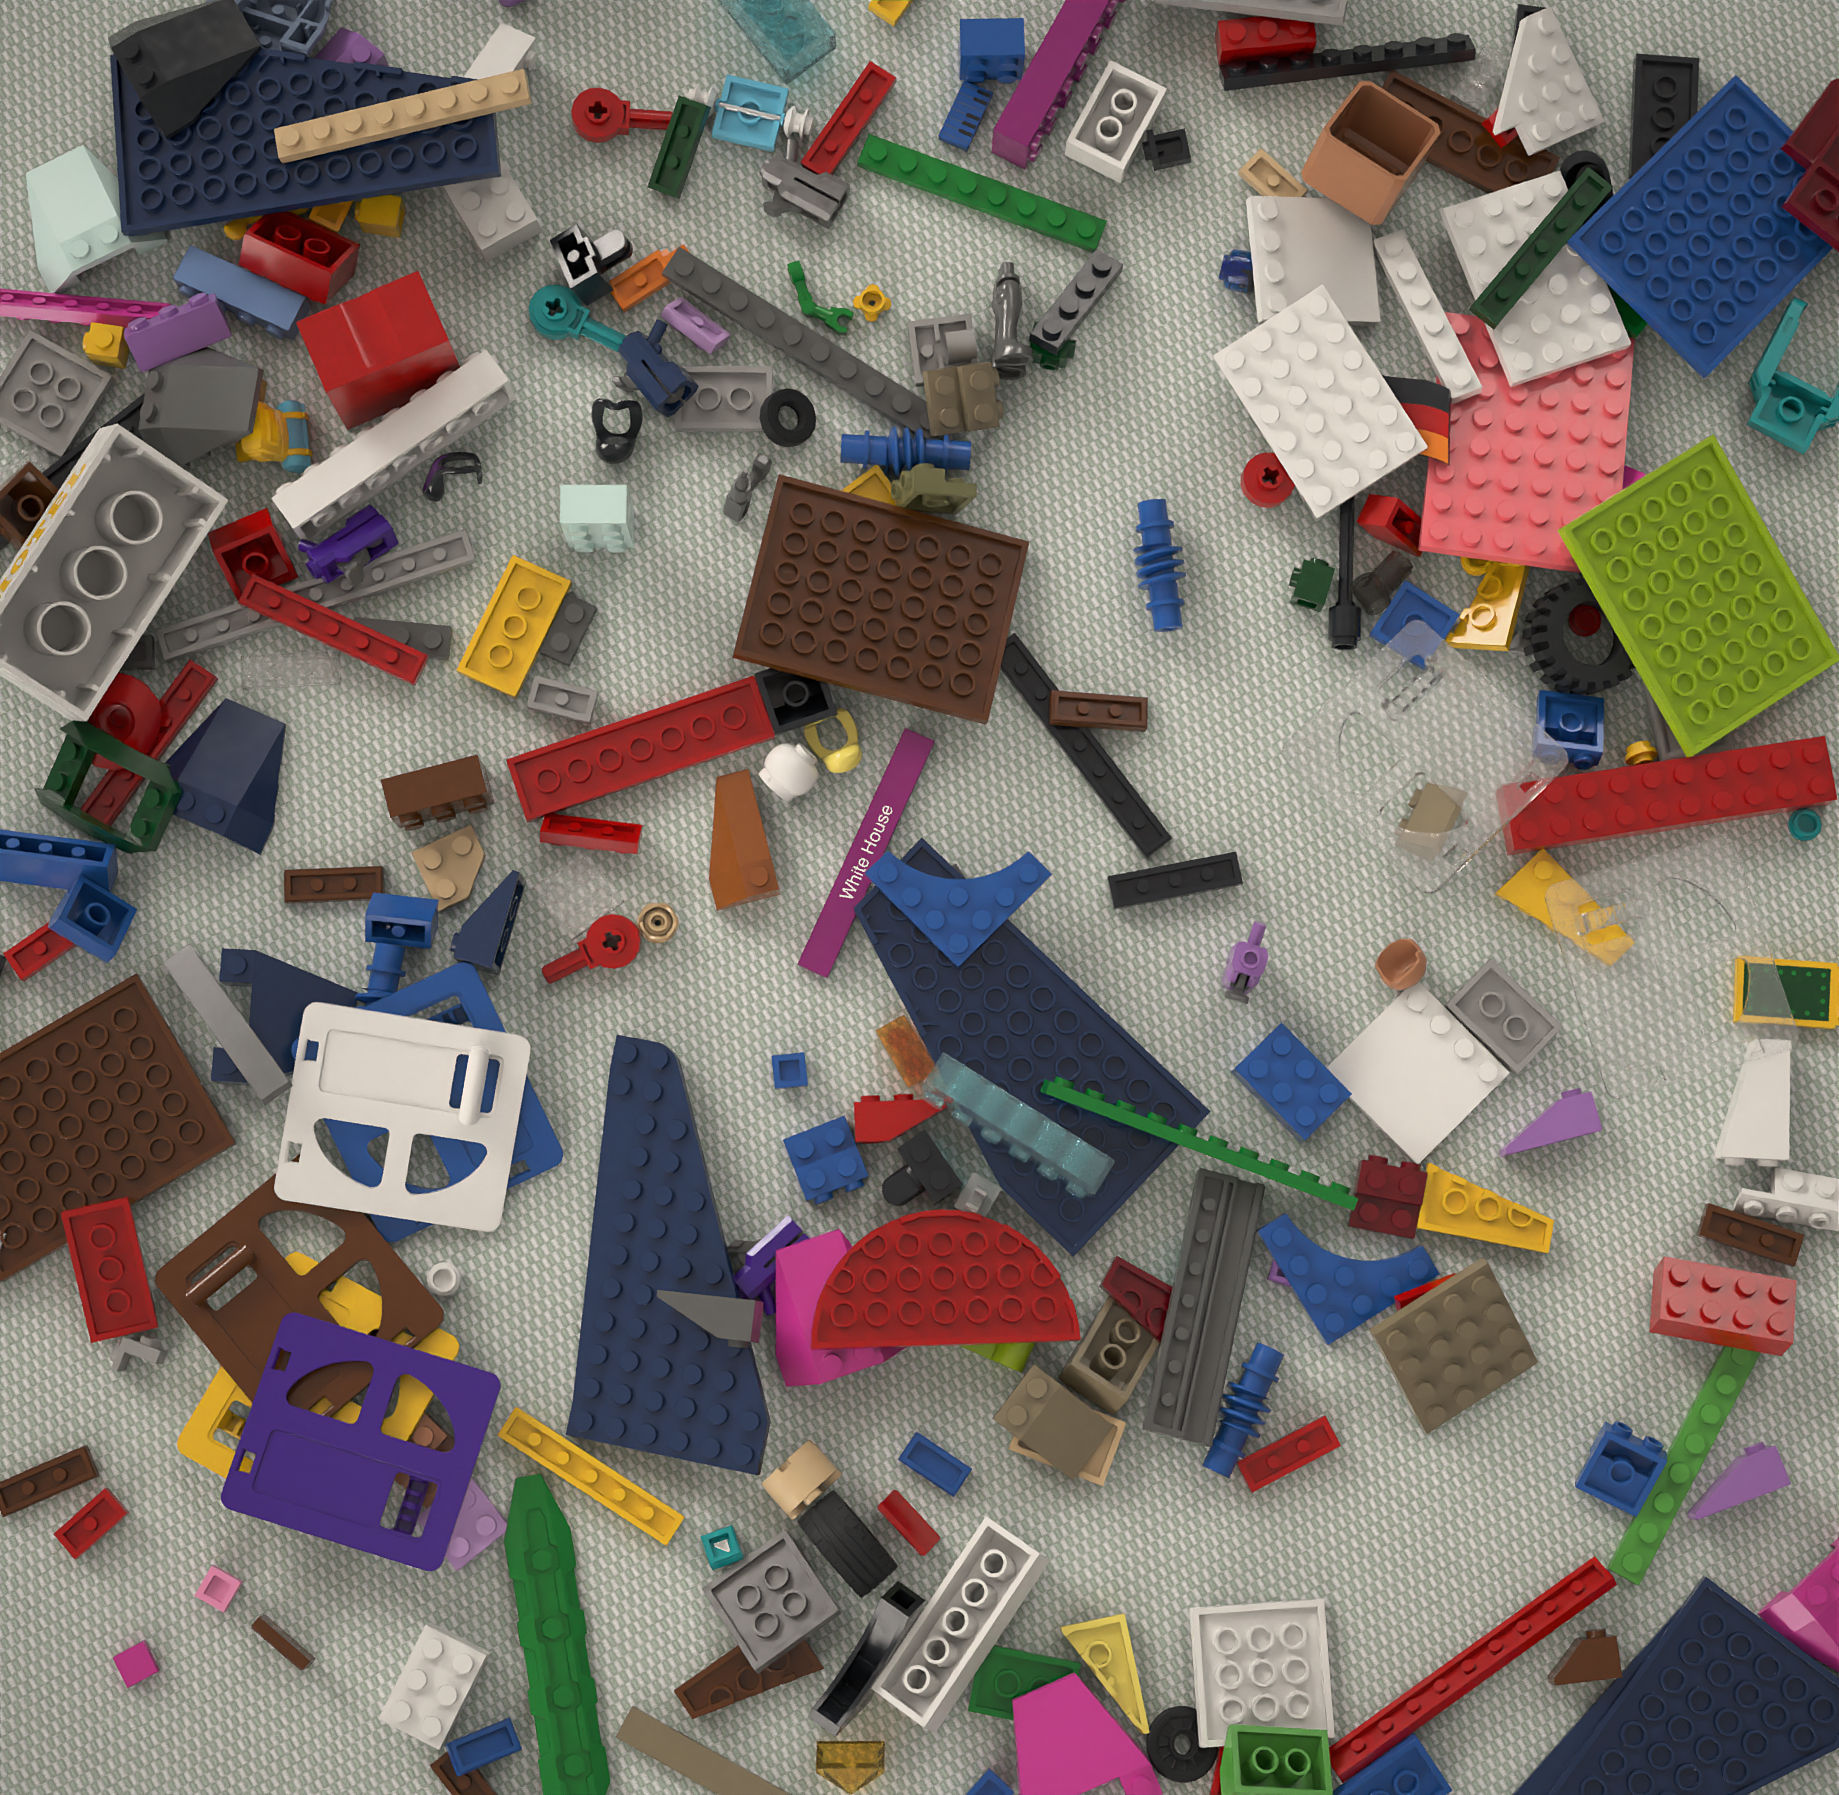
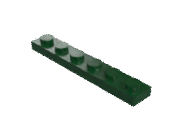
(1540, 248)

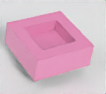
(218, 1588)

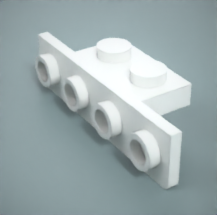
(1794, 1199)

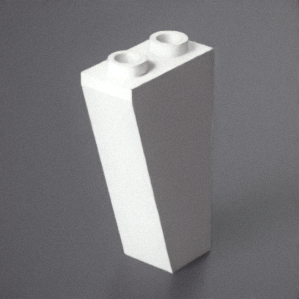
(1758, 1113)

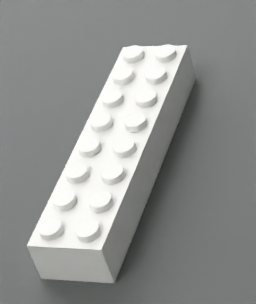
(394, 446)

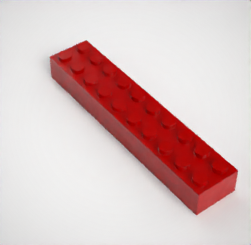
(1674, 795)

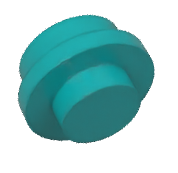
(1804, 824)

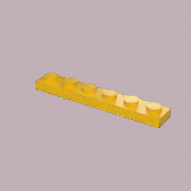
(591, 1476)

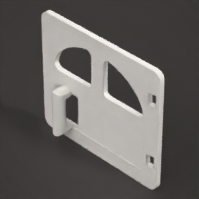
(400, 1078)

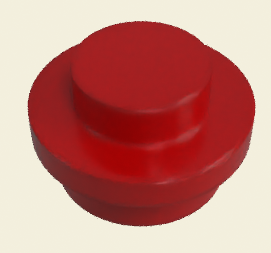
(1584, 620)

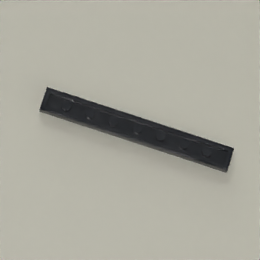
(1084, 752)

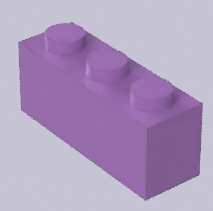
(177, 331)

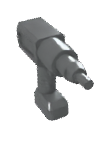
(740, 495)

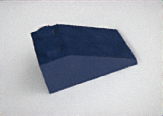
(489, 929)

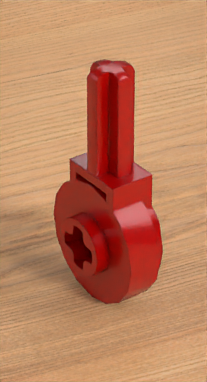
(615, 116)
(1267, 494)
(594, 949)

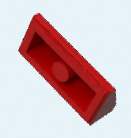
(908, 1522)

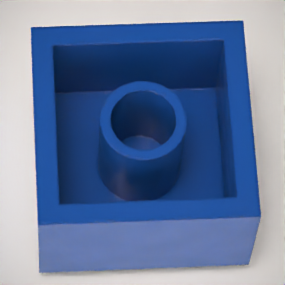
(991, 49)

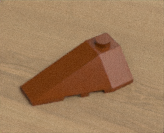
(740, 853)

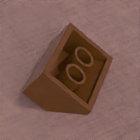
(23, 503)

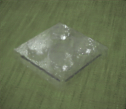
(578, 894)

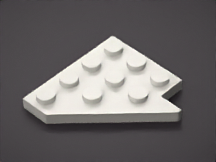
(1545, 87)

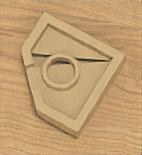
(451, 866)

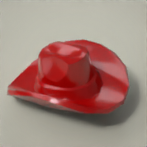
(129, 714)

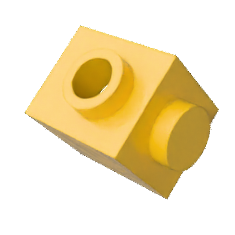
(381, 215)
(106, 345)

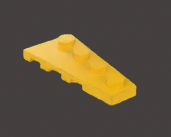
(1528, 890)
(1475, 1213)

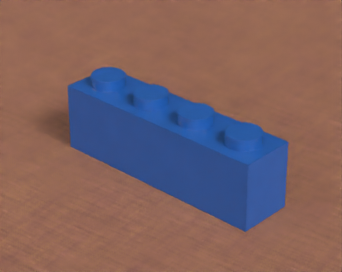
(55, 860)

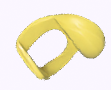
(843, 758)

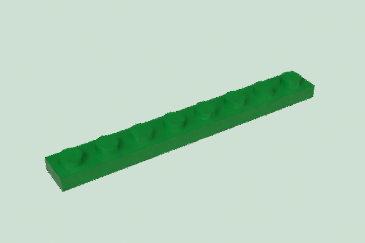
(981, 193)

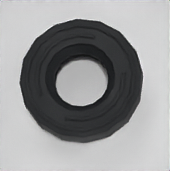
(772, 426)

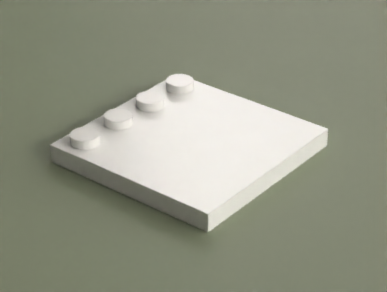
(1310, 244)
(1417, 1072)
(1261, 1667)

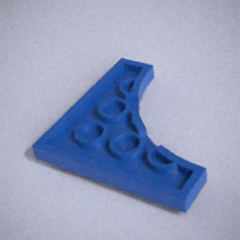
(958, 912)
(1337, 1289)

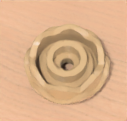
(657, 912)

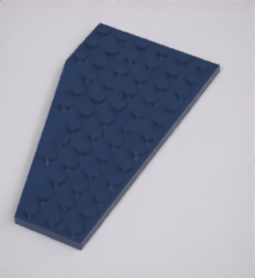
(230, 160)
(1027, 1022)

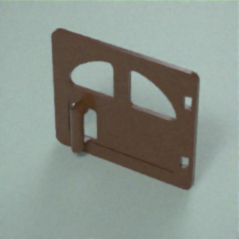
(247, 1325)

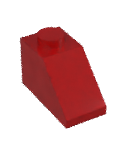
(1391, 522)

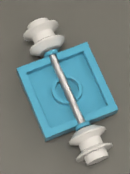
(752, 113)

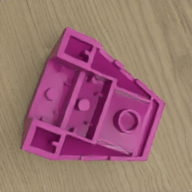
(799, 1282)
(1811, 1611)

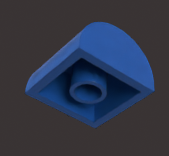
(92, 918)

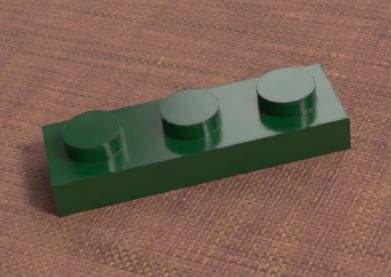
(679, 147)

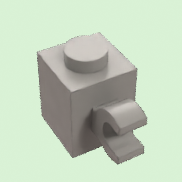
(977, 1195)

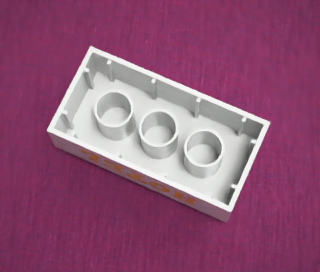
(99, 569)

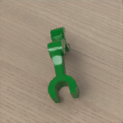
(810, 308)

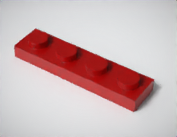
(849, 120)

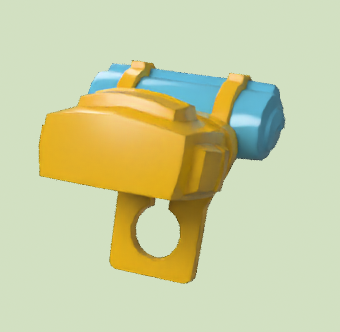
(278, 437)

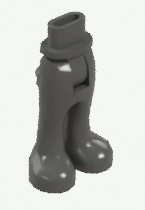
(1008, 354)

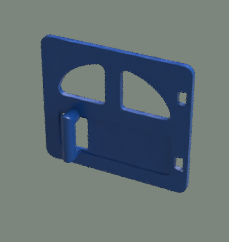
(534, 1135)

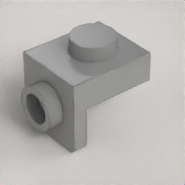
(145, 1349)

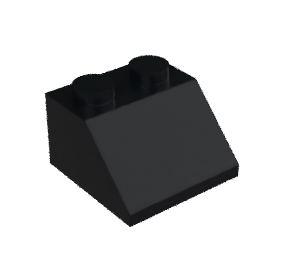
(793, 699)

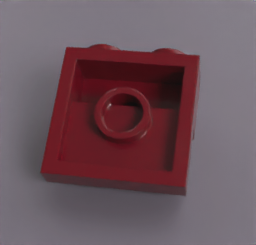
(1388, 1197)

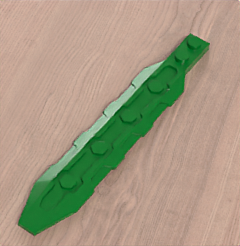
(554, 1643)

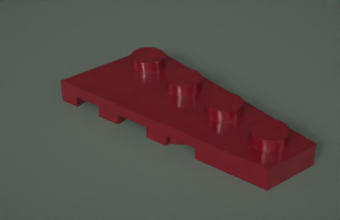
(1138, 1294)

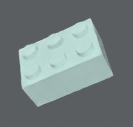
(597, 517)

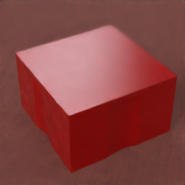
(378, 349)

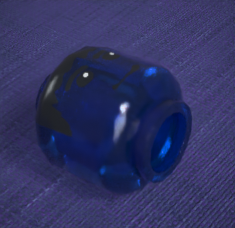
(1237, 271)

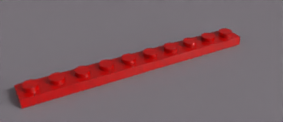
(1469, 1668)

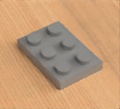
(726, 399)
(1503, 1016)

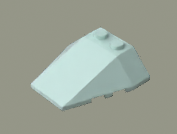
(77, 218)

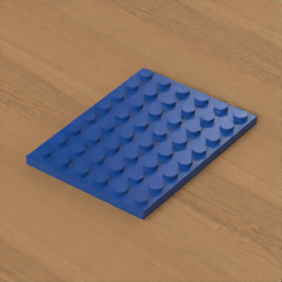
(1704, 232)

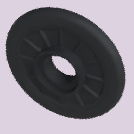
(1161, 1749)

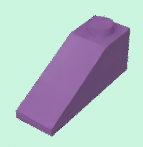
(1562, 1120)
(1744, 1479)

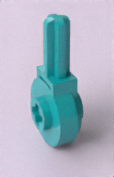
(572, 320)

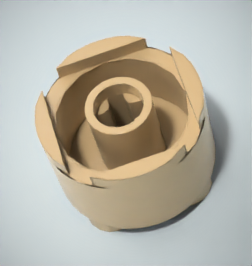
(801, 1479)

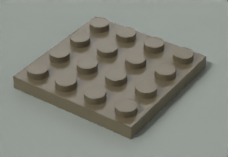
(1454, 1345)

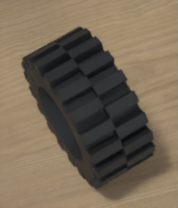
(1550, 649)

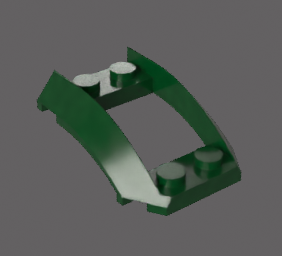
(71, 768)

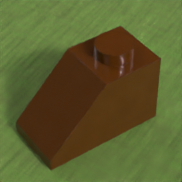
(1588, 1660)

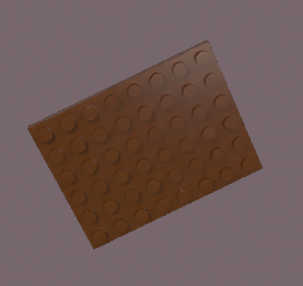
(881, 599)
(94, 1116)

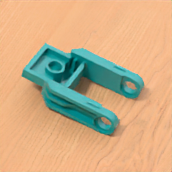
(1785, 404)

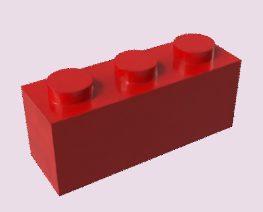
(1261, 37)

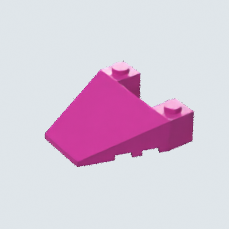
(1074, 1744)

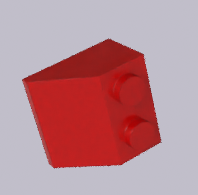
(252, 547)

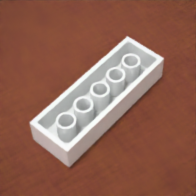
(960, 1624)

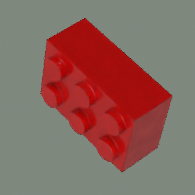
(299, 255)

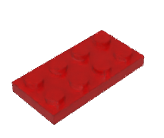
(109, 1269)

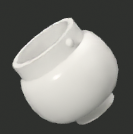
(789, 770)

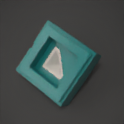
(722, 1547)

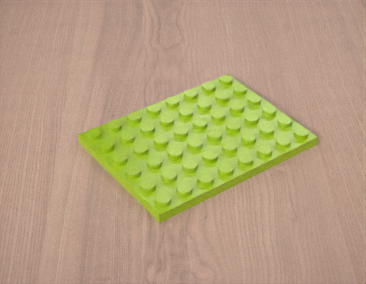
(1699, 595)

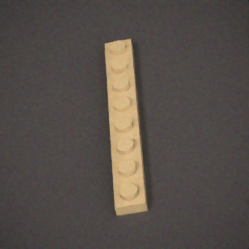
(403, 116)

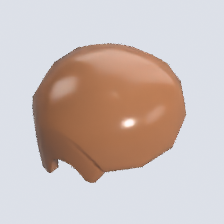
(1401, 964)

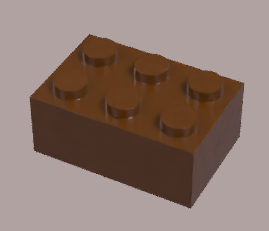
(438, 792)

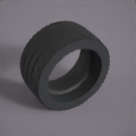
(847, 1544)

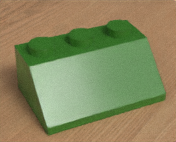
(1275, 1761)

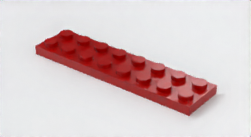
(640, 748)

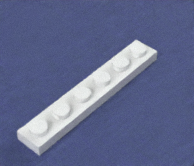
(1426, 316)

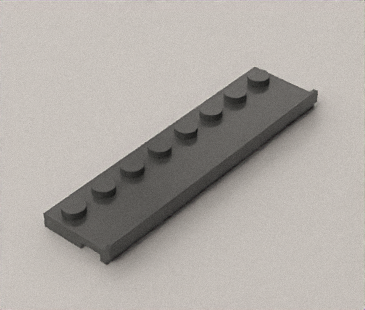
(1204, 1308)

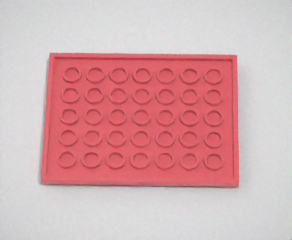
(1526, 457)

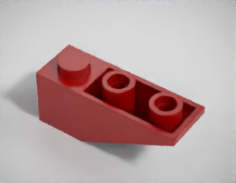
(888, 1120)

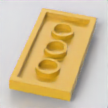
(514, 627)

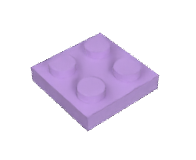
(475, 1529)

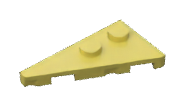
(1109, 1654)

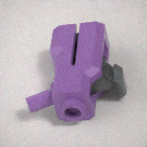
(1245, 965)

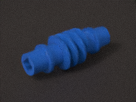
(904, 451)
(1159, 565)
(384, 973)
(1243, 1409)

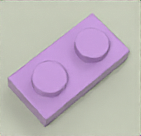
(695, 325)

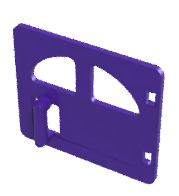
(338, 1474)

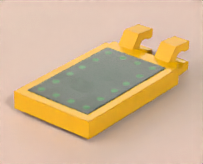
(1809, 989)

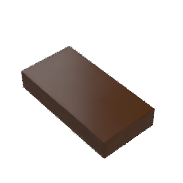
(283, 1642)

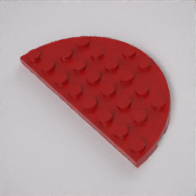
(943, 1284)

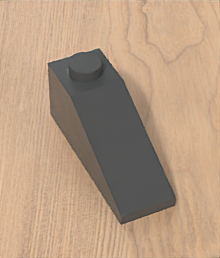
(722, 1316)

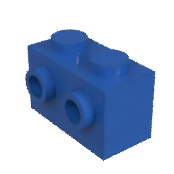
(401, 920)

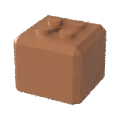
(1370, 152)

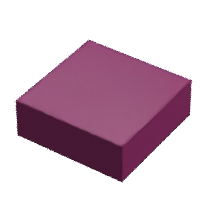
(136, 1664)

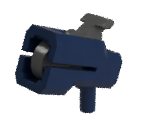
(652, 373)

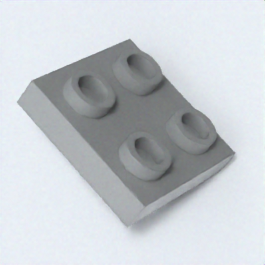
(941, 343)

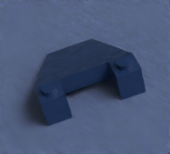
(276, 1006)

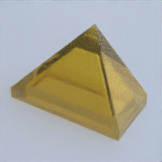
(850, 1763)

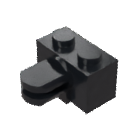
(587, 261)
(923, 1172)

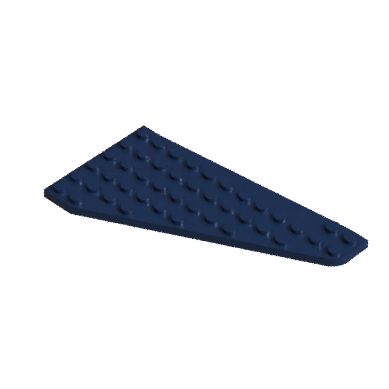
(642, 1366)
(1699, 1711)

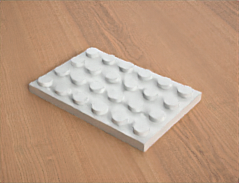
(1568, 308)
(1320, 402)

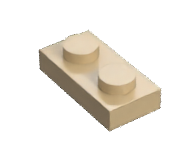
(1270, 178)

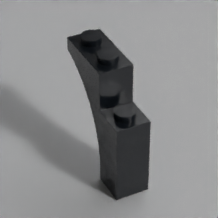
(882, 1637)

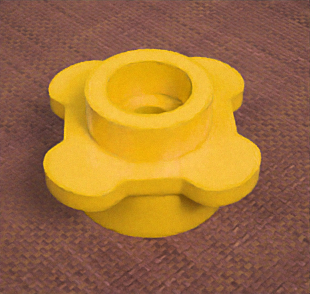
(872, 293)

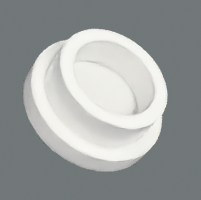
(444, 1279)

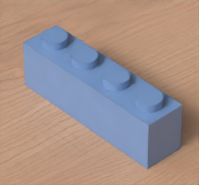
(242, 293)

